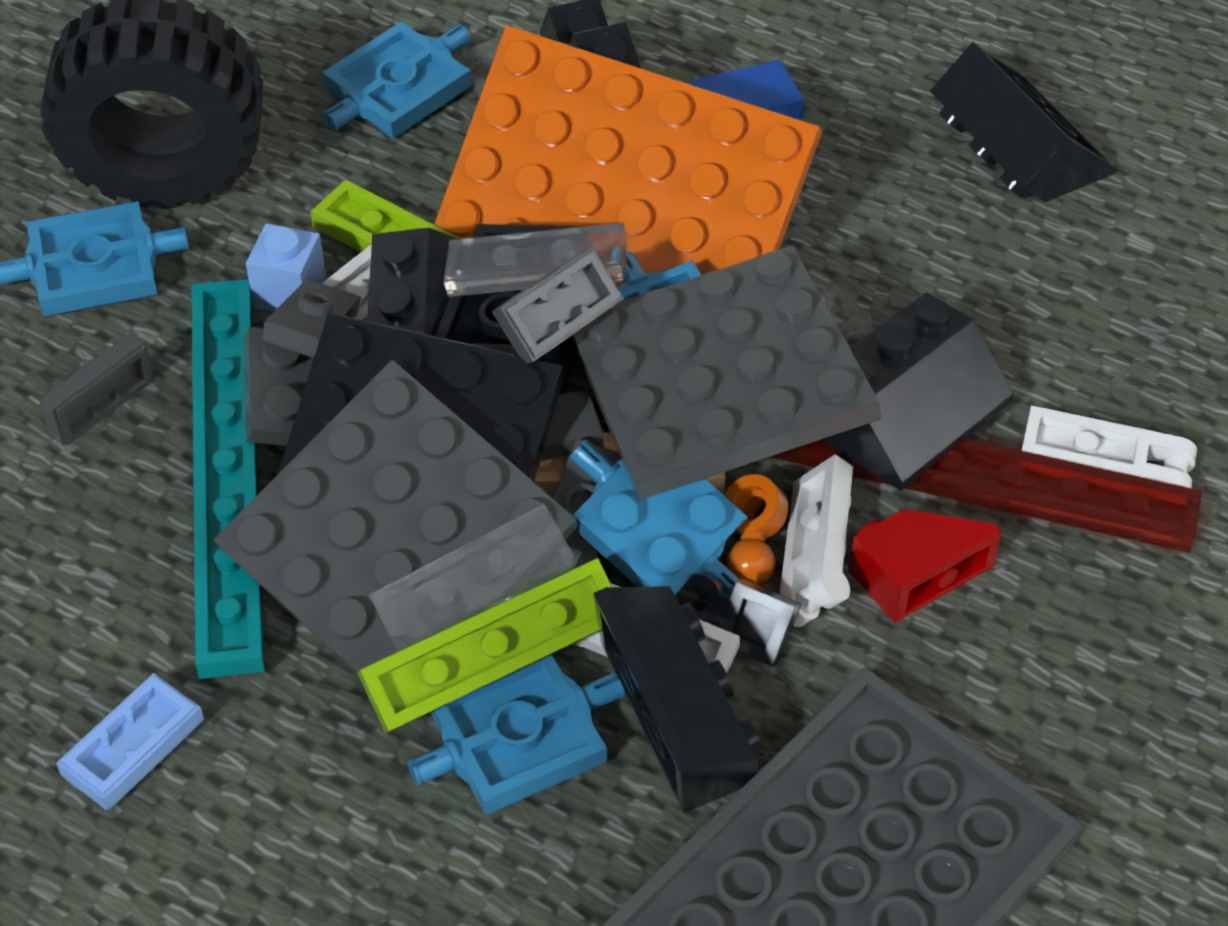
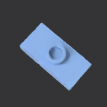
(130, 741)

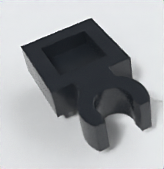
(752, 612)

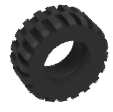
(163, 51)

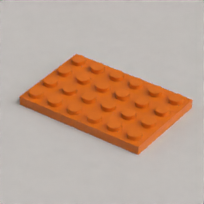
(610, 143)

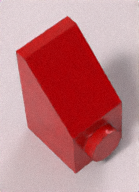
(920, 558)

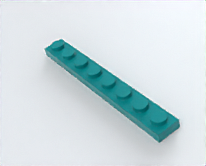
(225, 482)

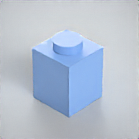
(282, 263)

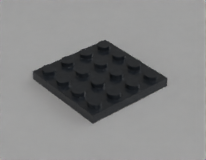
(484, 387)

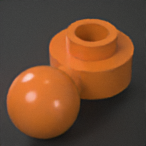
(751, 556)

